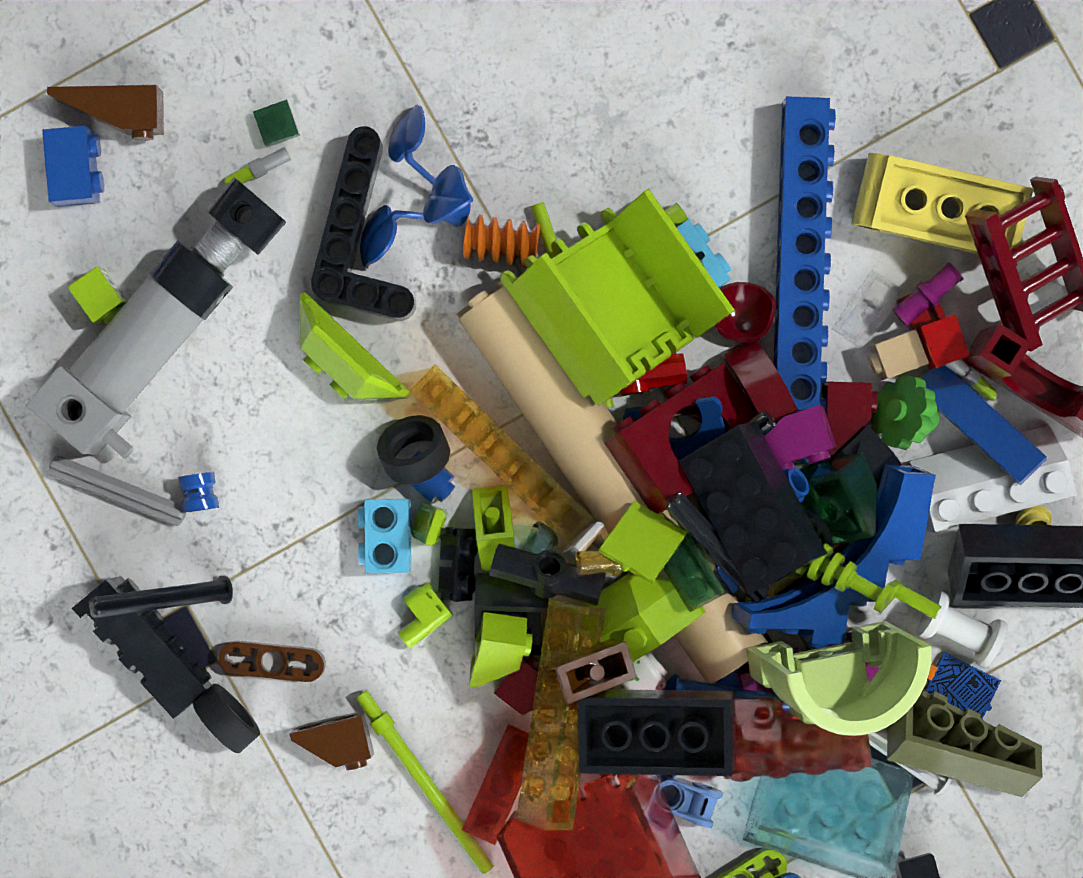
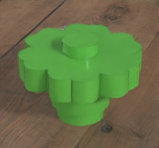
(905, 412)

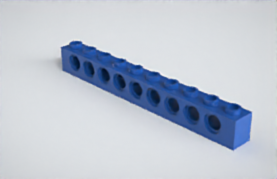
(818, 116)

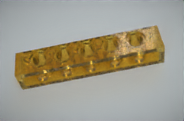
(501, 454)
(552, 751)

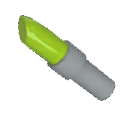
(260, 167)
(973, 379)

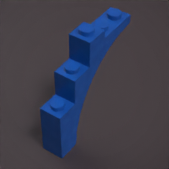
(821, 611)

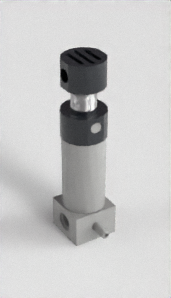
(152, 326)

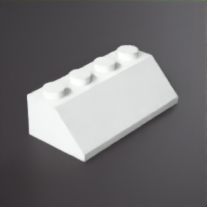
(976, 488)

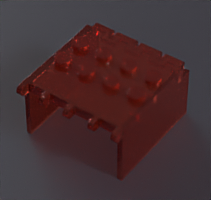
(614, 835)

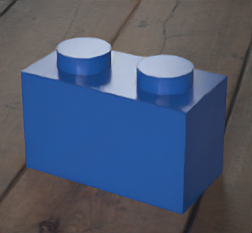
(72, 166)

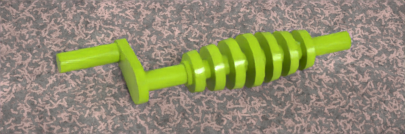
(849, 578)

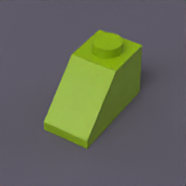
(492, 521)
(498, 648)

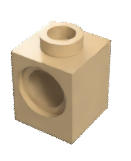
(897, 355)

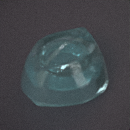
(541, 539)

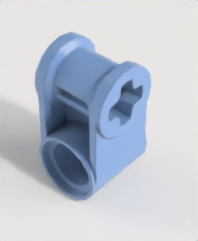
(693, 800)

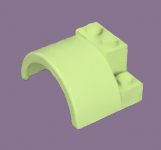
(832, 682)

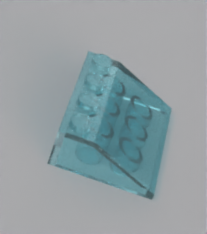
(834, 818)

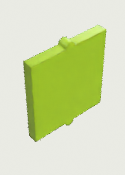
(642, 542)

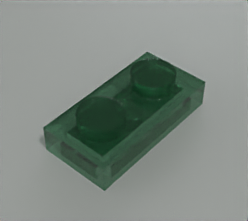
(692, 575)

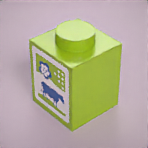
(98, 296)

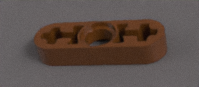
(246, 649)

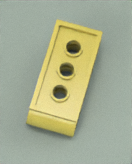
(890, 178)

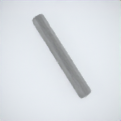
(116, 490)

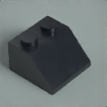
(511, 599)

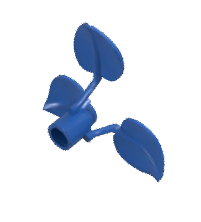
(446, 202)

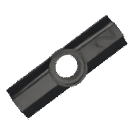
(531, 571)

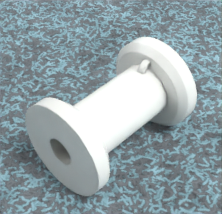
(964, 630)

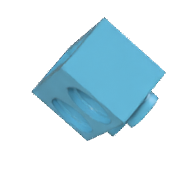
(396, 535)

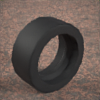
(418, 468)
(226, 718)

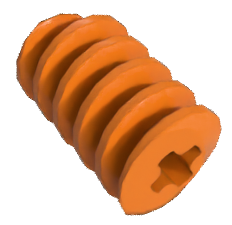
(500, 240)

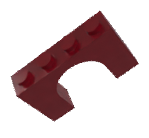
(1003, 358)
(644, 445)

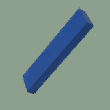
(983, 425)

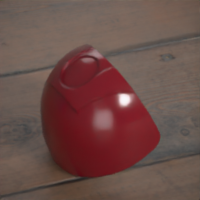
(752, 314)

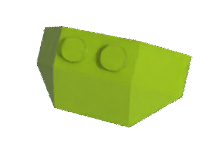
(343, 357)
(643, 613)

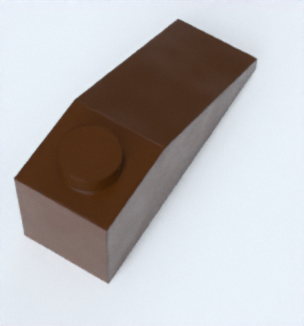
(127, 108)

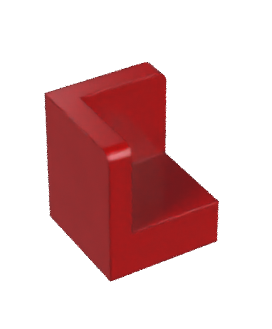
(943, 342)

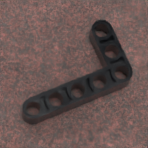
(351, 234)

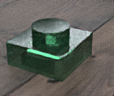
(276, 123)

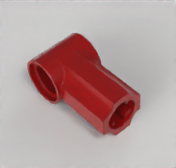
(666, 374)

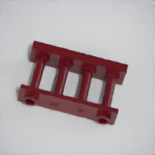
(1000, 261)

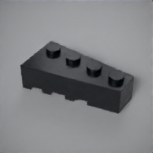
(149, 649)

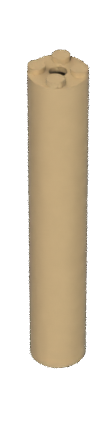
(575, 436)

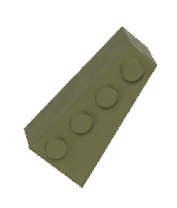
(963, 746)

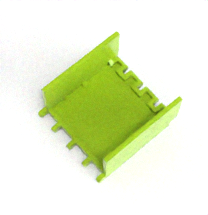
(618, 298)

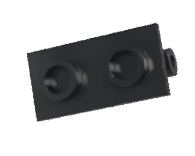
(458, 581)

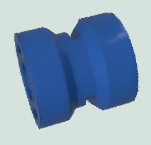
(198, 492)

